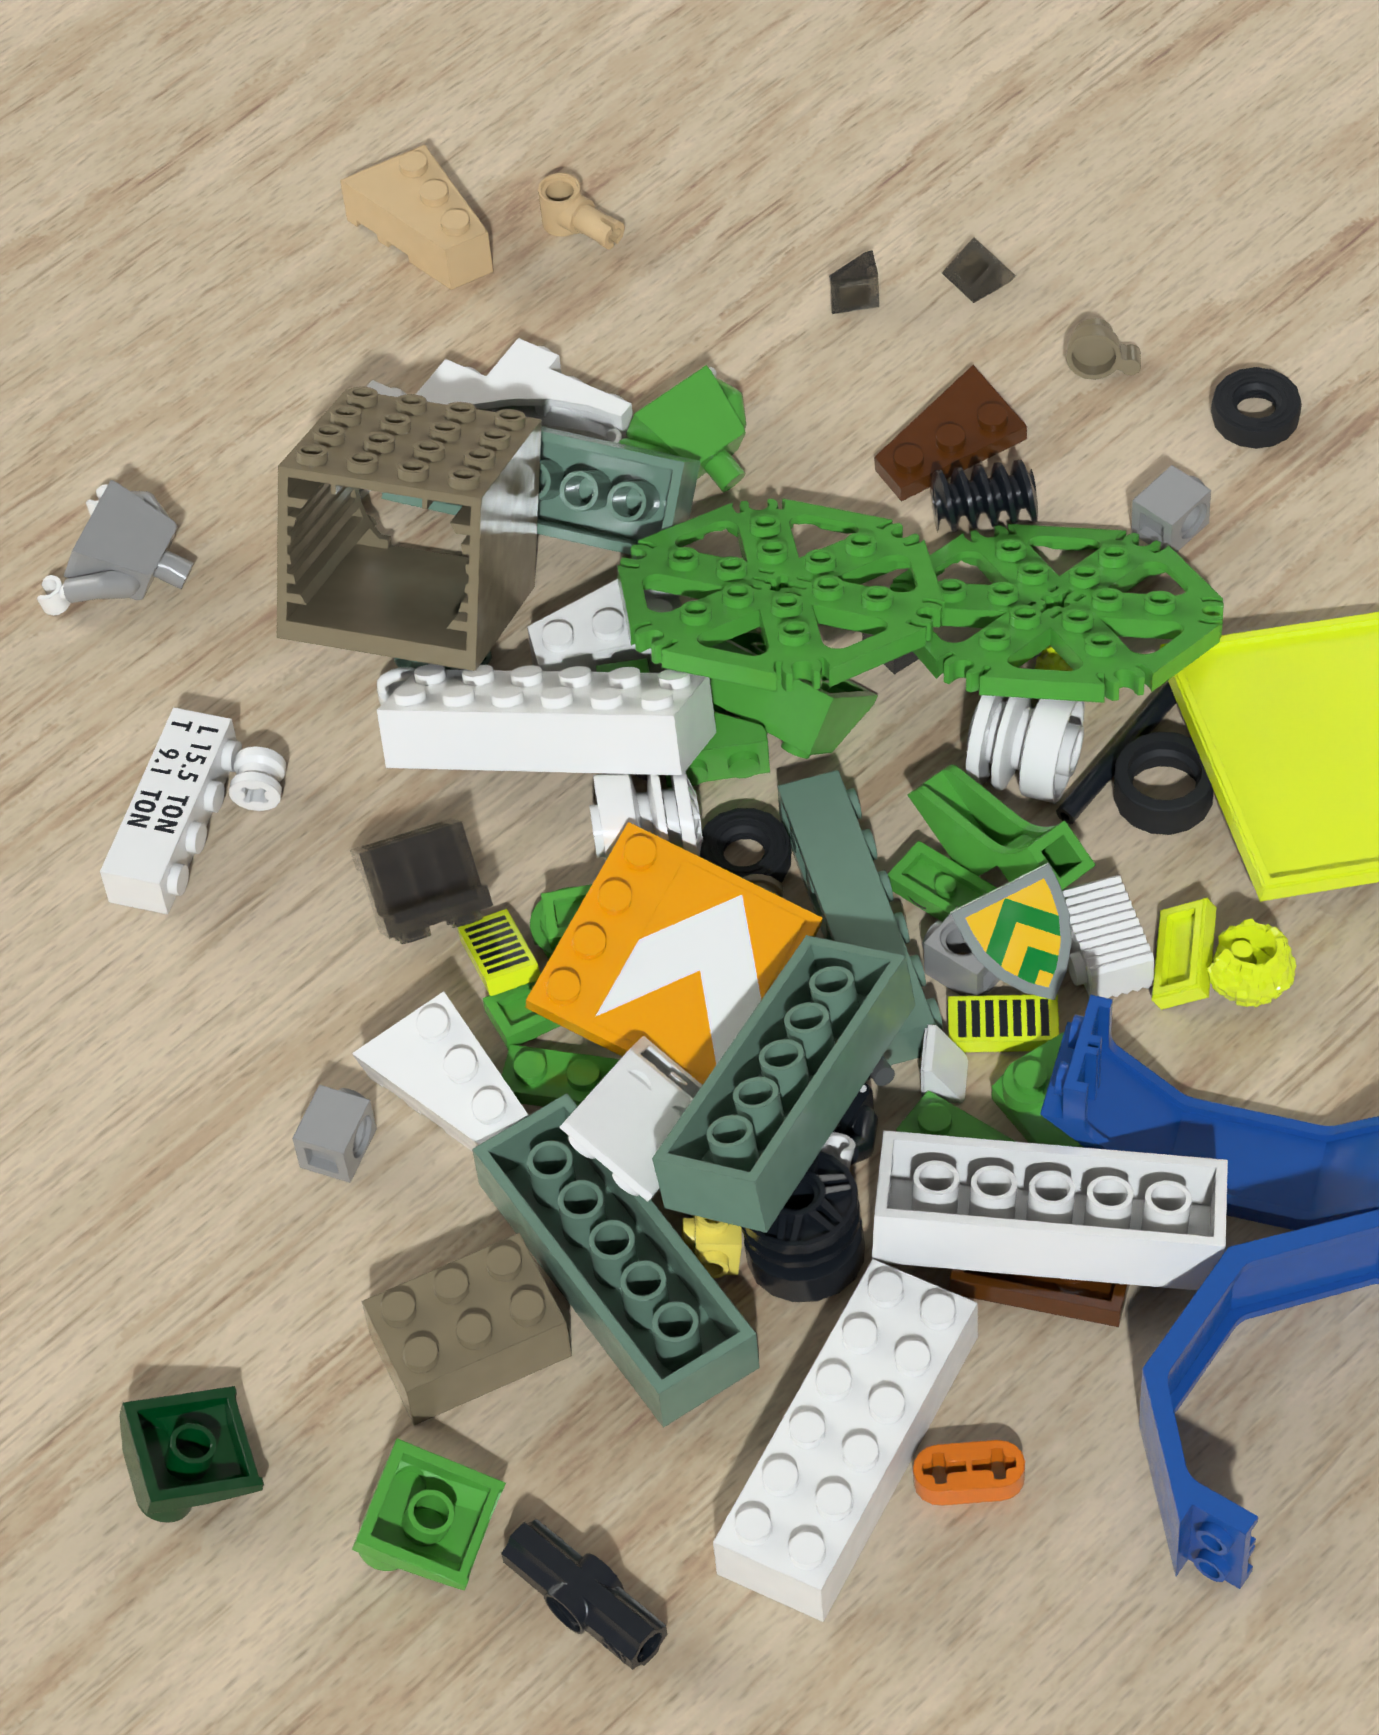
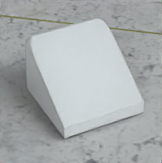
(943, 1066)

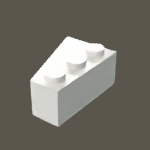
(592, 631)
(442, 1073)

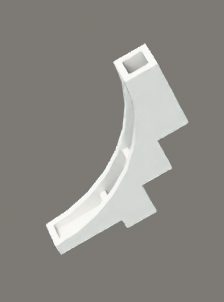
(530, 382)

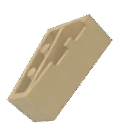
(421, 214)

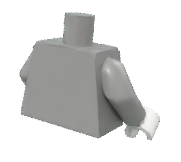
(118, 552)

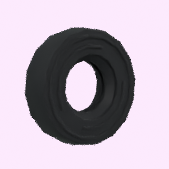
(1251, 431)
(753, 825)

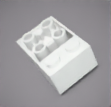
(632, 1115)

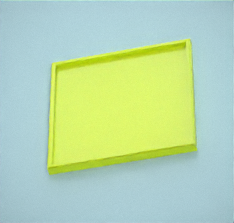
(1293, 749)

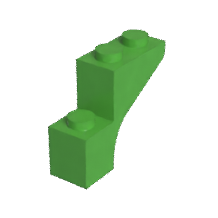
(733, 752)
(986, 833)

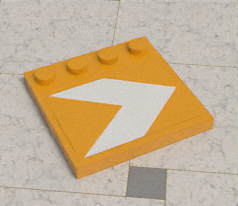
(668, 954)

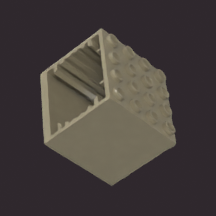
(360, 593)

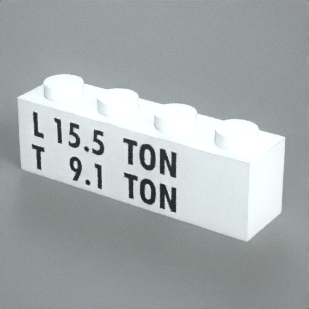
(170, 811)

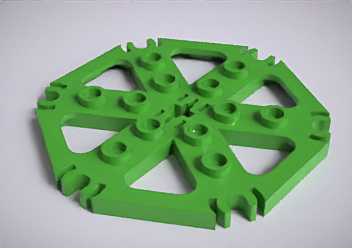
(780, 595)
(1072, 613)

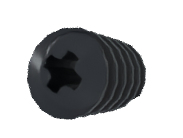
(983, 495)

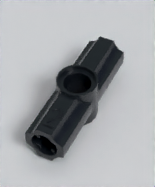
(584, 1593)

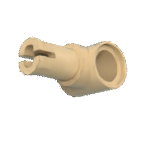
(570, 213)

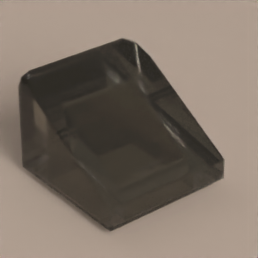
(977, 271)
(855, 285)

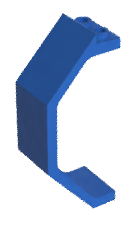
(1277, 1166)
(1244, 1284)

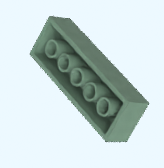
(602, 491)
(784, 1083)
(617, 1265)

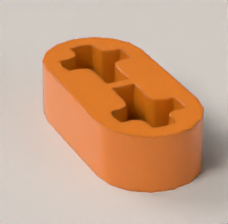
(969, 1472)

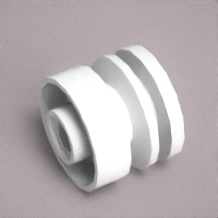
(1036, 741)
(665, 812)

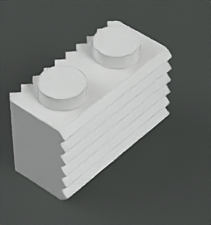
(1107, 940)

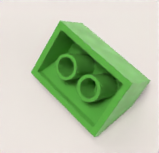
(805, 718)

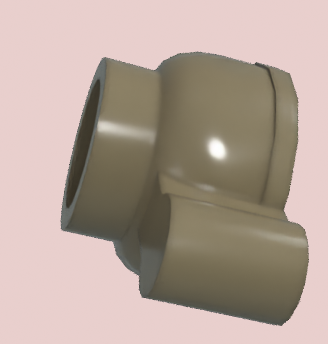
(1097, 353)

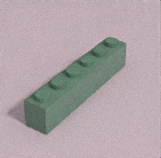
(849, 891)

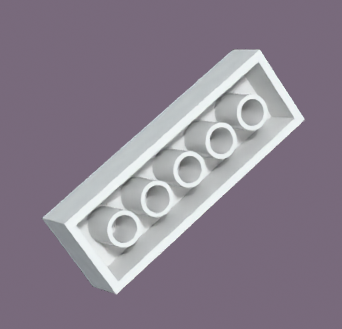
(547, 720)
(1049, 1210)
(846, 1440)

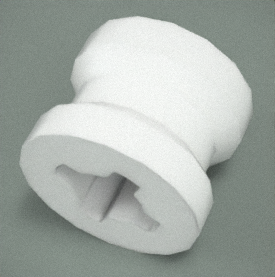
(257, 778)

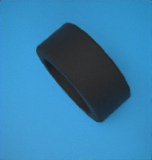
(1159, 815)

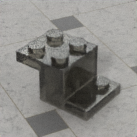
(422, 881)

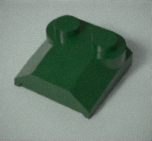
(186, 1452)

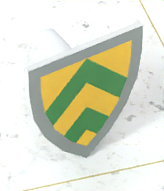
(1021, 932)

